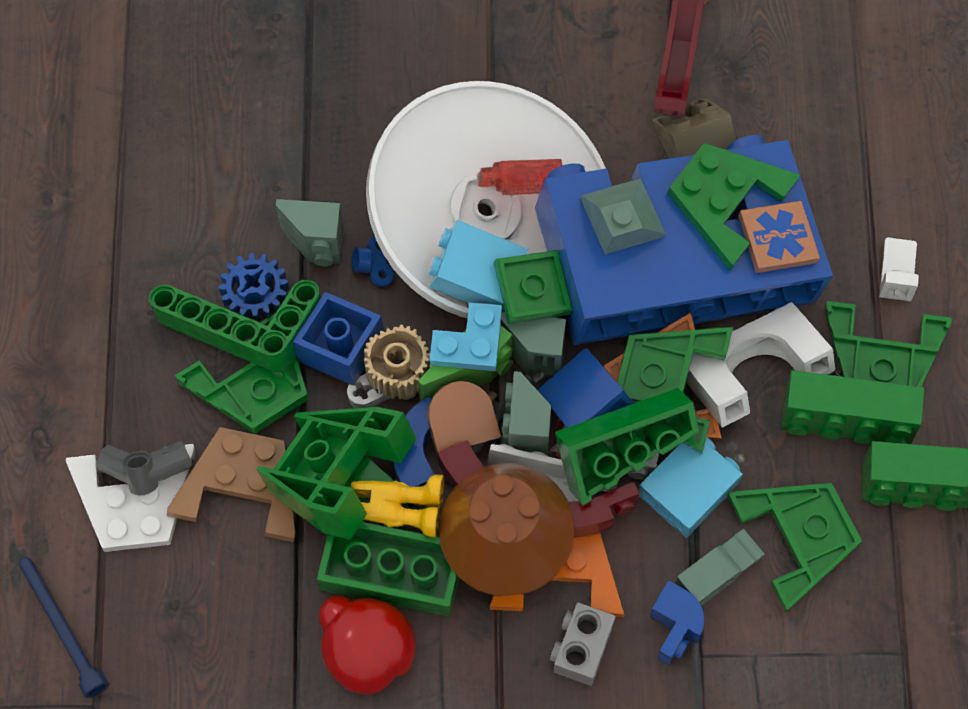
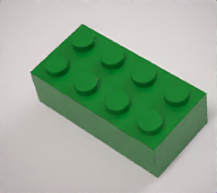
(851, 408)
(915, 475)
(390, 567)

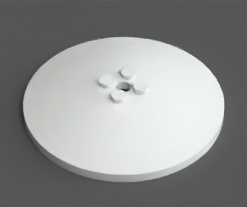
(429, 168)

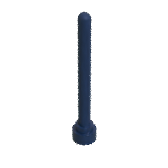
(91, 681)

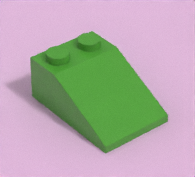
(439, 376)

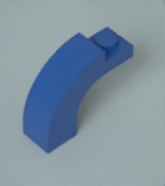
(414, 467)

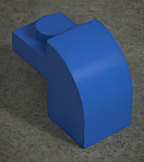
(681, 613)

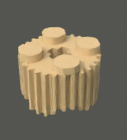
(395, 378)

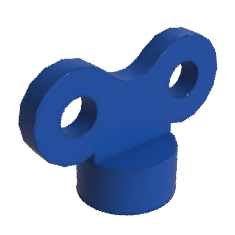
(372, 261)

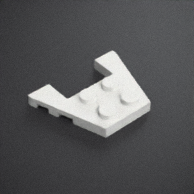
(121, 517)

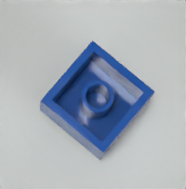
(336, 338)

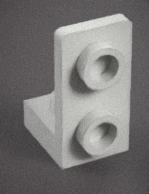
(898, 269)

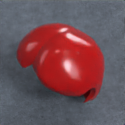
(365, 643)

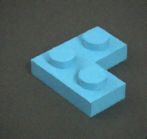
(472, 349)

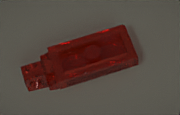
(517, 176)

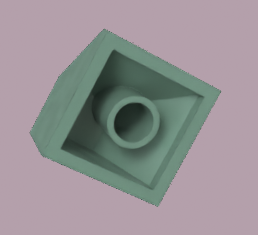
(622, 216)

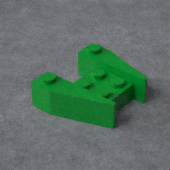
(325, 455)

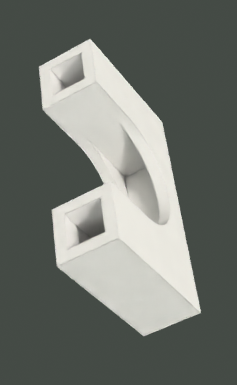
(780, 334)

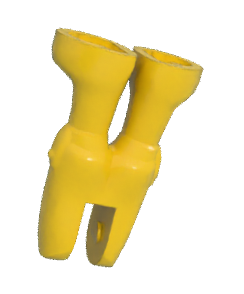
(389, 496)

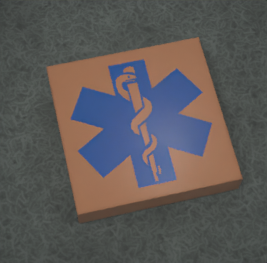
(778, 237)

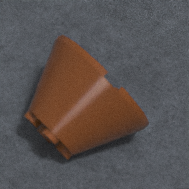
(506, 529)

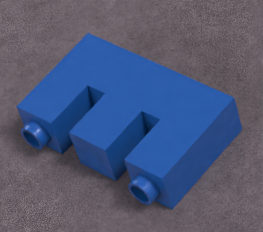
(674, 275)

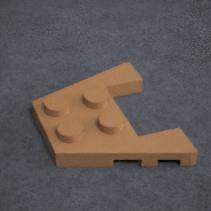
(230, 469)

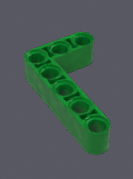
(238, 327)

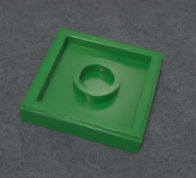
(533, 286)

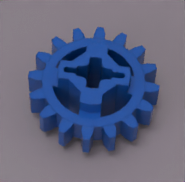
(253, 299)

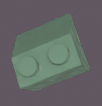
(313, 229)

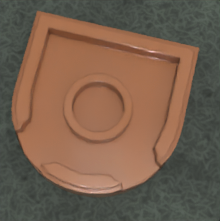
(459, 414)

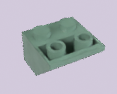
(537, 344)
(526, 416)

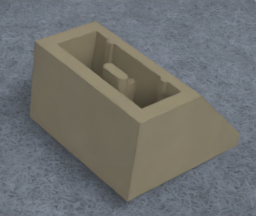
(701, 124)

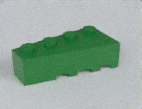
(623, 440)

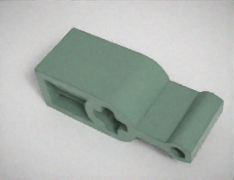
(720, 567)

